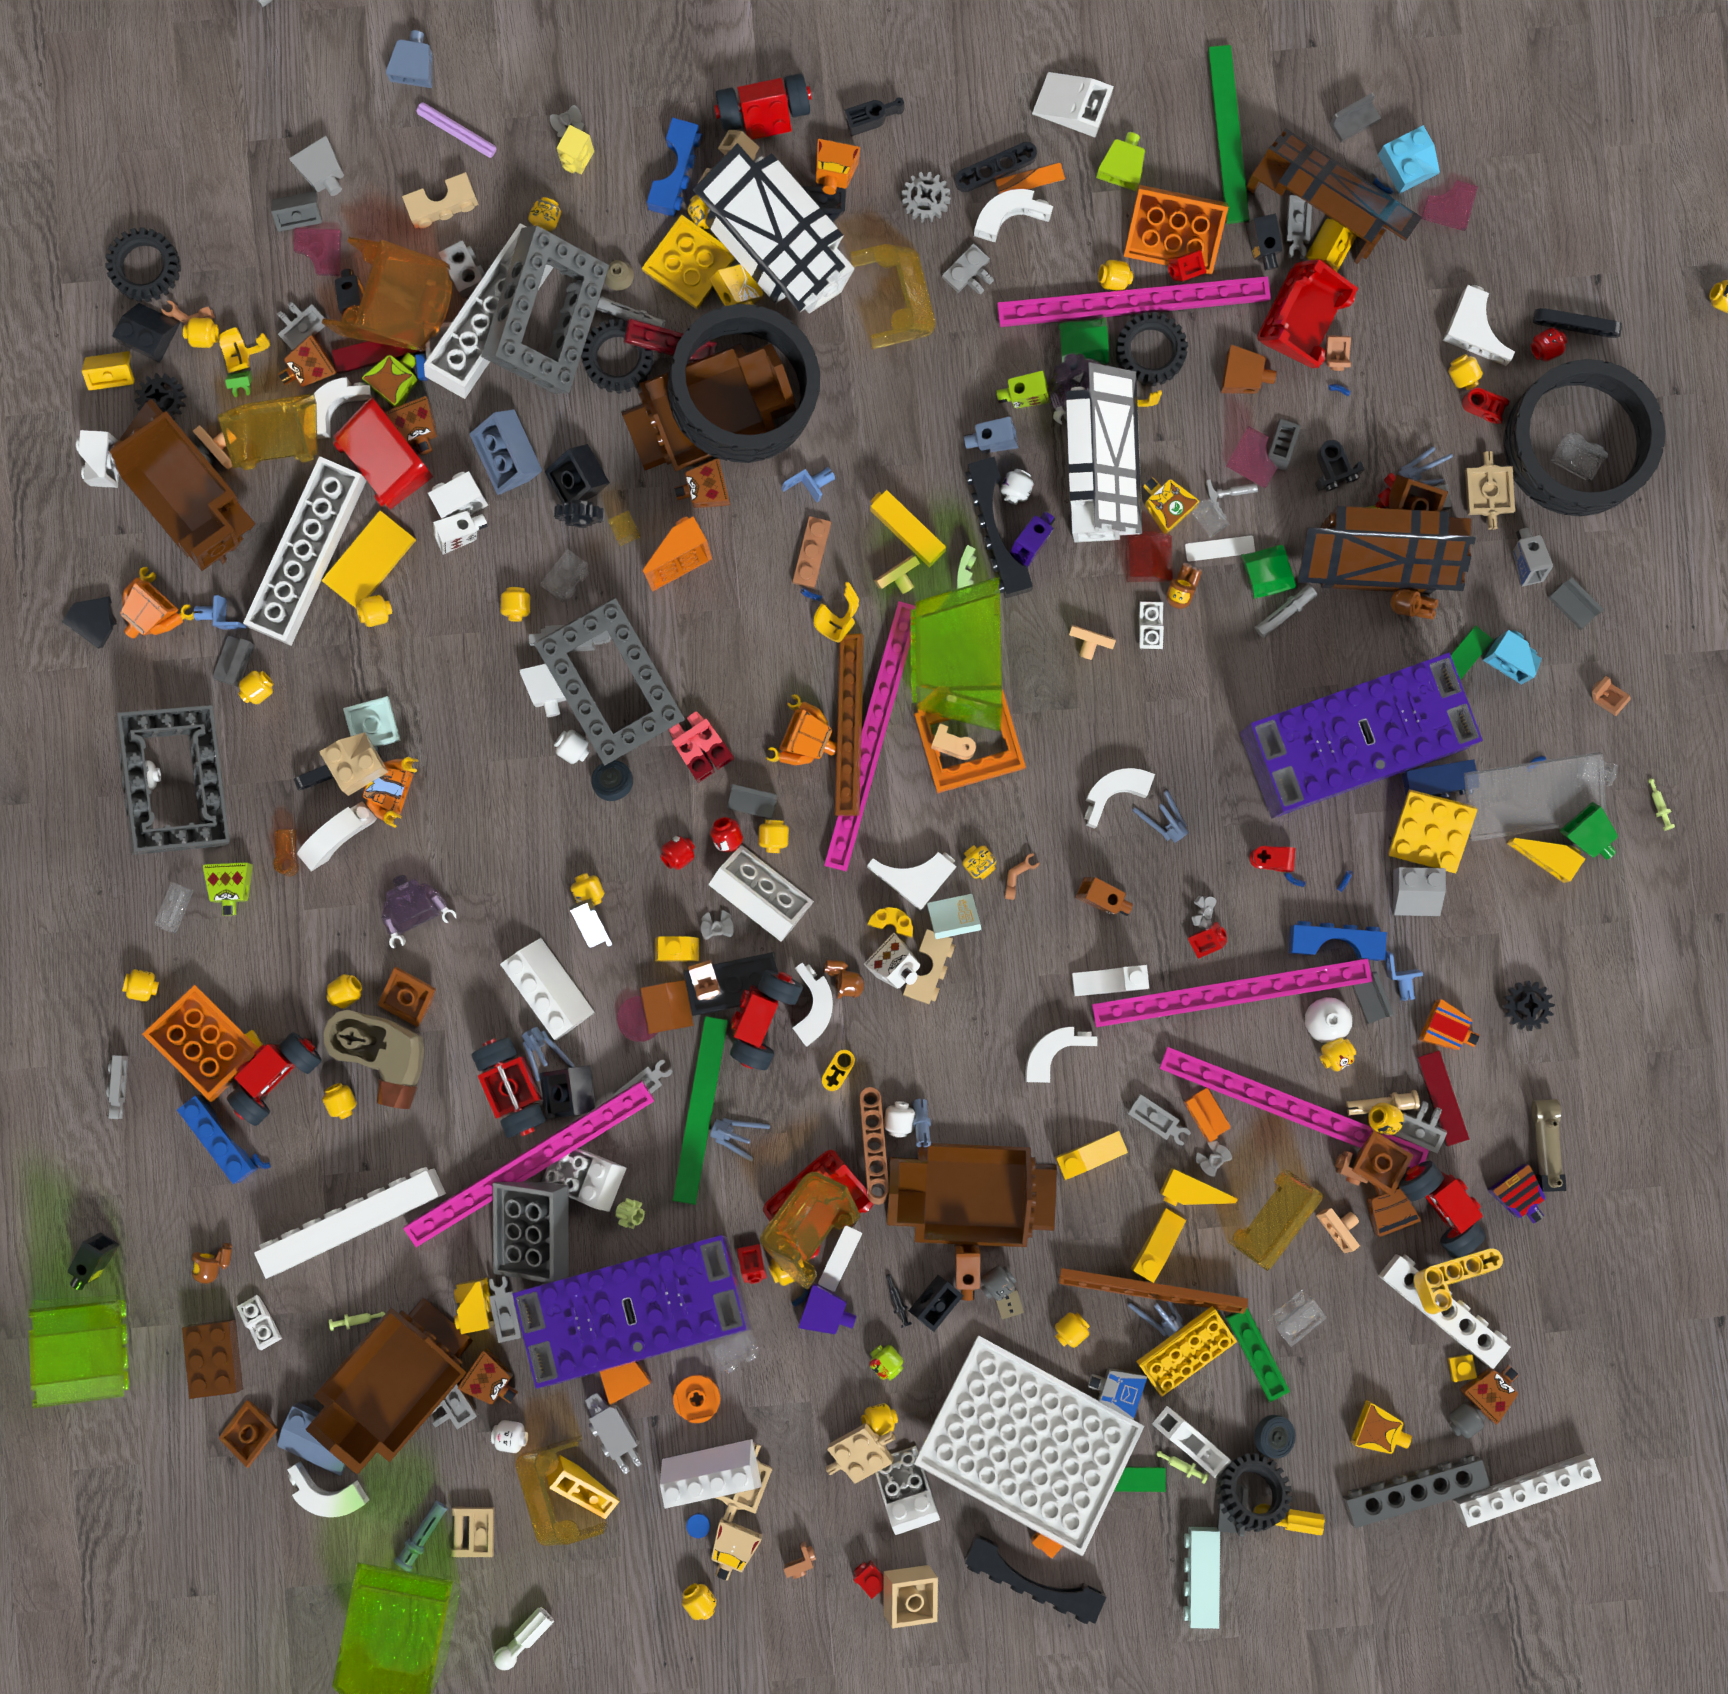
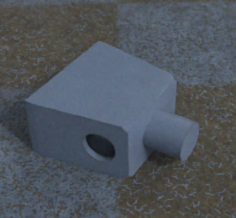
(411, 62)
(1002, 436)

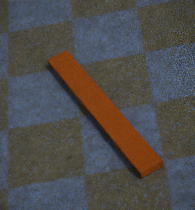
(849, 725)
(1152, 1291)

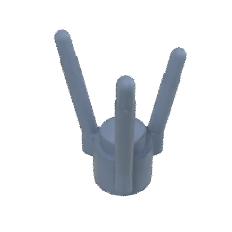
(1414, 472)
(1175, 829)
(534, 1041)
(722, 1131)
(1170, 1323)

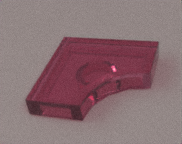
(1451, 208)
(322, 247)
(1251, 458)

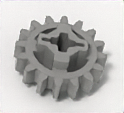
(930, 206)

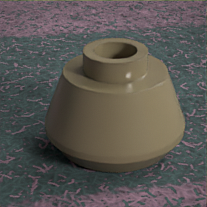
(617, 280)

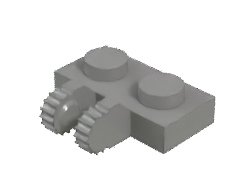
(966, 268)
(300, 328)
(1422, 1132)
(457, 1409)

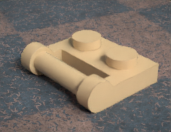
(480, 1532)

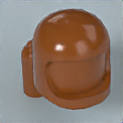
(1411, 603)
(847, 982)

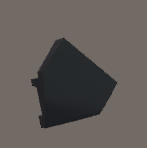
(831, 205)
(92, 620)

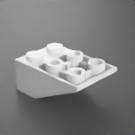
(1073, 102)
(588, 1178)
(906, 1493)

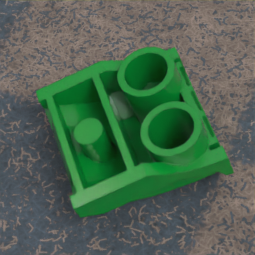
(1085, 338)
(1268, 571)

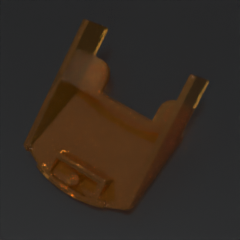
(402, 297)

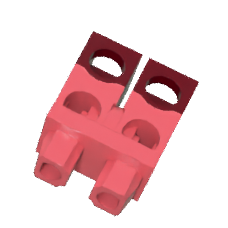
(695, 741)

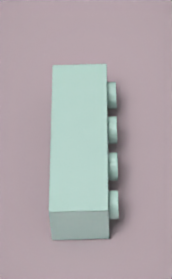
(1203, 1577)

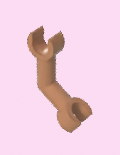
(182, 317)
(1012, 876)

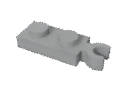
(1298, 225)
(649, 1077)
(117, 1087)
(1156, 1119)
(504, 1312)

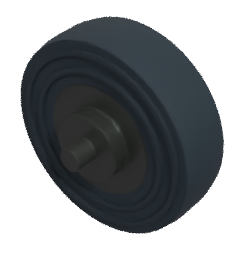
(612, 781)
(1275, 1436)

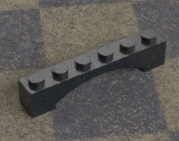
(1012, 576)
(1081, 1601)

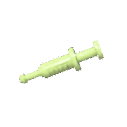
(1661, 807)
(354, 1320)
(1185, 1467)

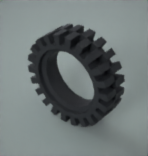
(126, 245)
(1160, 324)
(607, 381)
(1237, 1510)

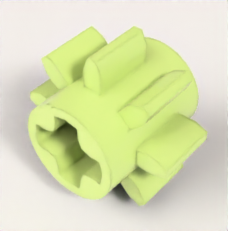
(630, 1213)

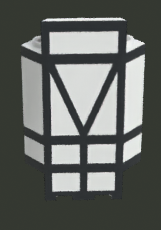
(774, 229)
(1104, 456)

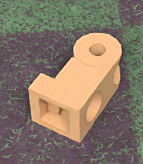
(952, 745)

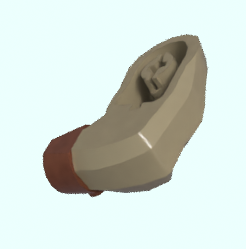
(380, 1046)

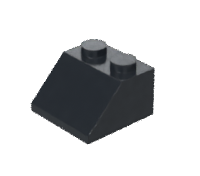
(146, 331)
(577, 475)
(567, 1092)

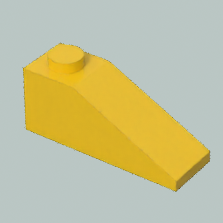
(1554, 858)
(1090, 1155)
(1190, 1191)
(1158, 1245)
(581, 1488)

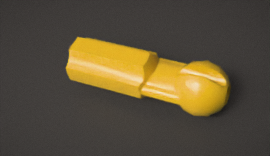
(1298, 1520)

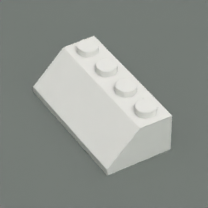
(760, 893)
(547, 988)
(709, 1474)

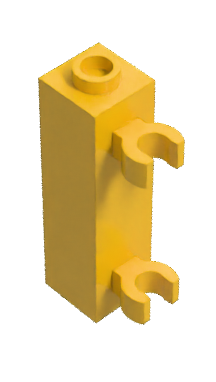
(907, 528)

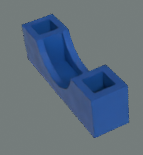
(666, 193)
(1366, 943)
(226, 1153)

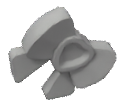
(559, 122)
(1204, 919)
(710, 929)
(1220, 1155)

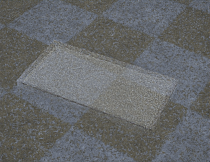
(1533, 795)

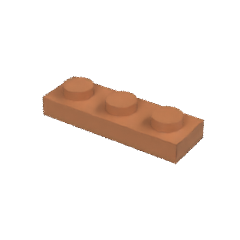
(812, 552)

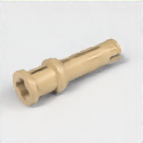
(1402, 1101)

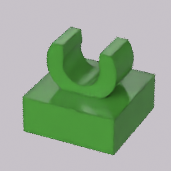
(239, 379)

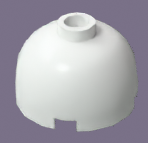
(1328, 1019)

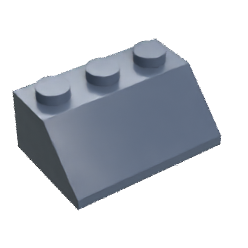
(505, 451)
(299, 1442)

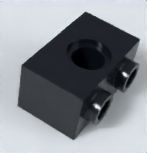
(935, 1303)

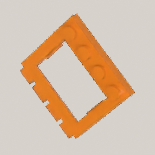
(973, 770)

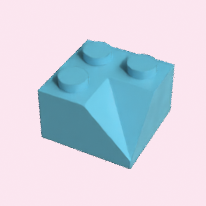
(1410, 159)
(1513, 657)

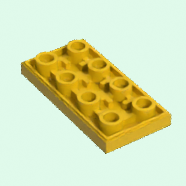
(1186, 1351)

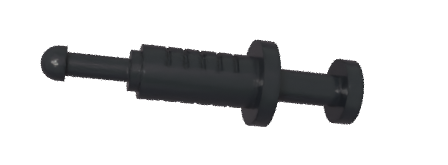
(898, 1303)

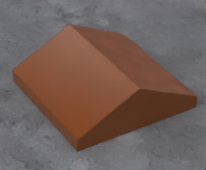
(407, 997)
(666, 1007)
(1382, 1162)
(248, 1433)

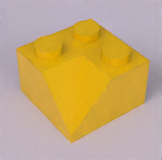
(475, 1306)

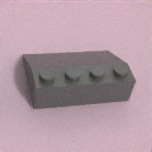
(531, 1230)

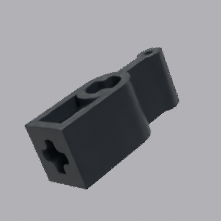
(860, 118)

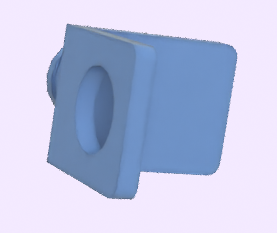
(811, 483)
(217, 614)
(1404, 977)

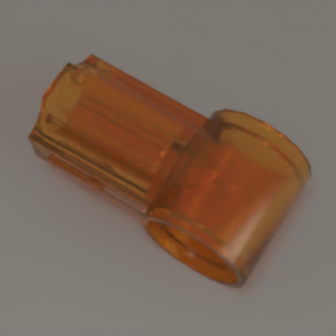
(286, 850)

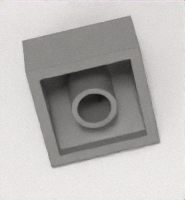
(1418, 891)

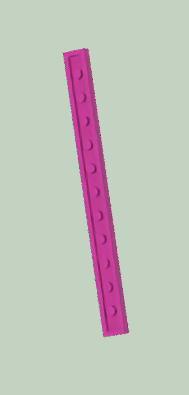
(1133, 301)
(874, 732)
(1232, 993)
(1278, 1102)
(530, 1162)

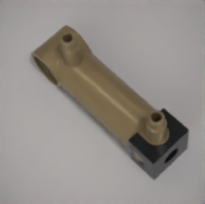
(1546, 1117)

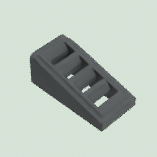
(1278, 457)

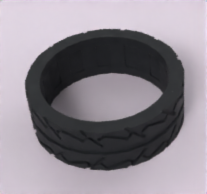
(762, 324)
(1629, 393)

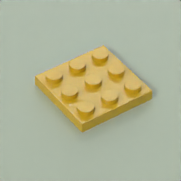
(688, 261)
(1432, 831)

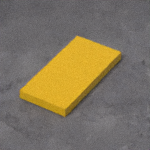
(369, 559)

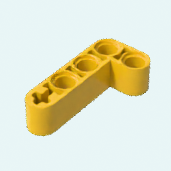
(1458, 1272)

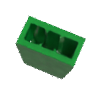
(1592, 832)

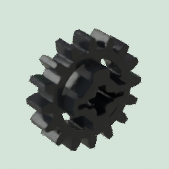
(155, 388)
(579, 513)
(1528, 996)

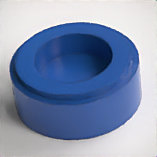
(698, 1525)

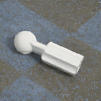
(525, 1637)

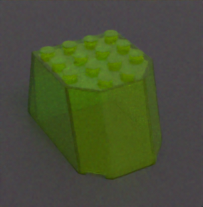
(959, 655)
(77, 1350)
(395, 1632)

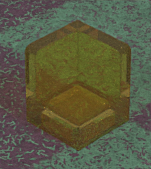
(624, 528)

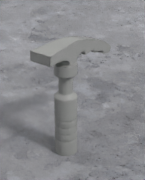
(1233, 491)

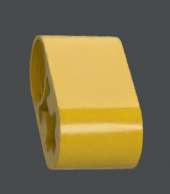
(830, 1072)

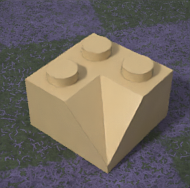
(353, 762)
(910, 1596)

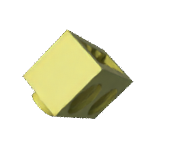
(575, 150)

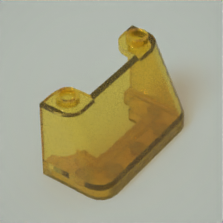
(271, 430)
(805, 1222)

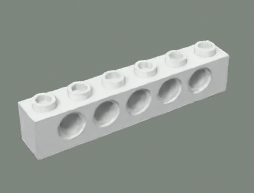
(1489, 1353)
(1527, 1490)

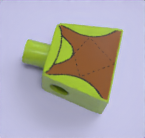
(393, 379)

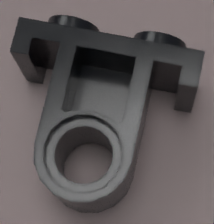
(1337, 468)

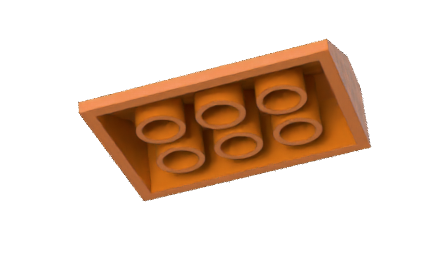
(1173, 225)
(678, 554)
(201, 1042)

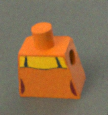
(835, 164)

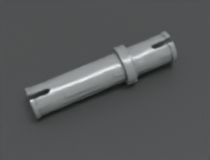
(624, 312)
(1293, 605)

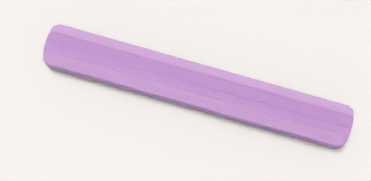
(456, 130)

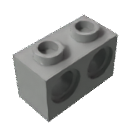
(462, 269)

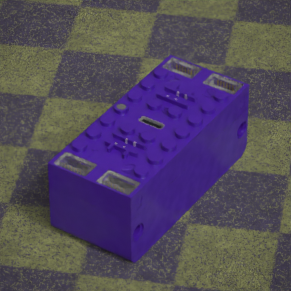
(1360, 735)
(631, 1311)

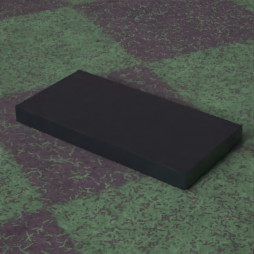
(732, 979)

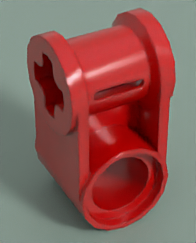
(1490, 405)
(1277, 858)

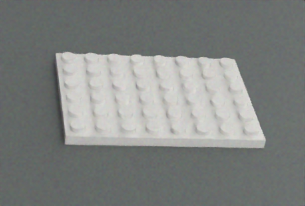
(1029, 1445)

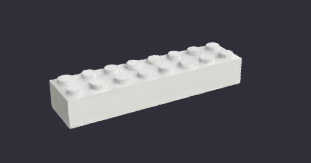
(457, 357)
(305, 551)
(349, 1223)

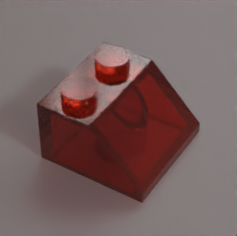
(1149, 557)

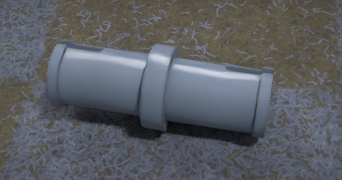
(921, 1123)

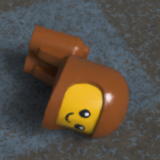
(1183, 588)
(207, 1265)

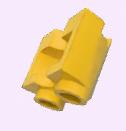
(892, 917)

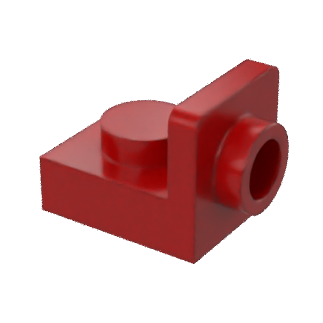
(1186, 266)
(1384, 495)
(1208, 940)
(751, 1264)
(869, 1578)

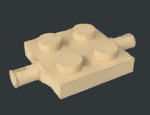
(1490, 490)
(860, 1453)
(748, 1499)

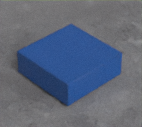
(420, 360)

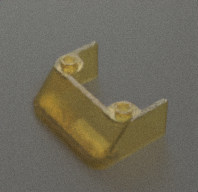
(918, 317)
(1277, 1220)
(531, 1470)

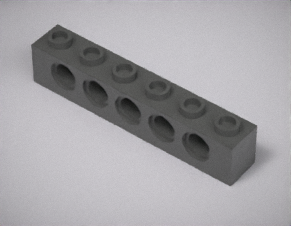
(1474, 1481)

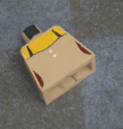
(733, 1547)

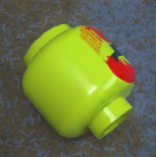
(886, 1362)

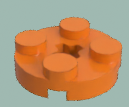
(689, 1410)

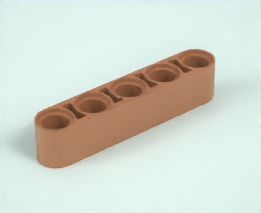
(871, 1156)

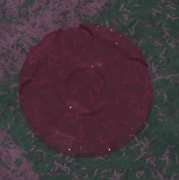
(632, 1020)

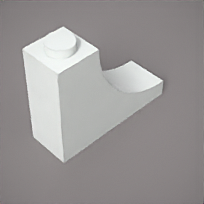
(1471, 329)
(919, 882)
(1110, 980)

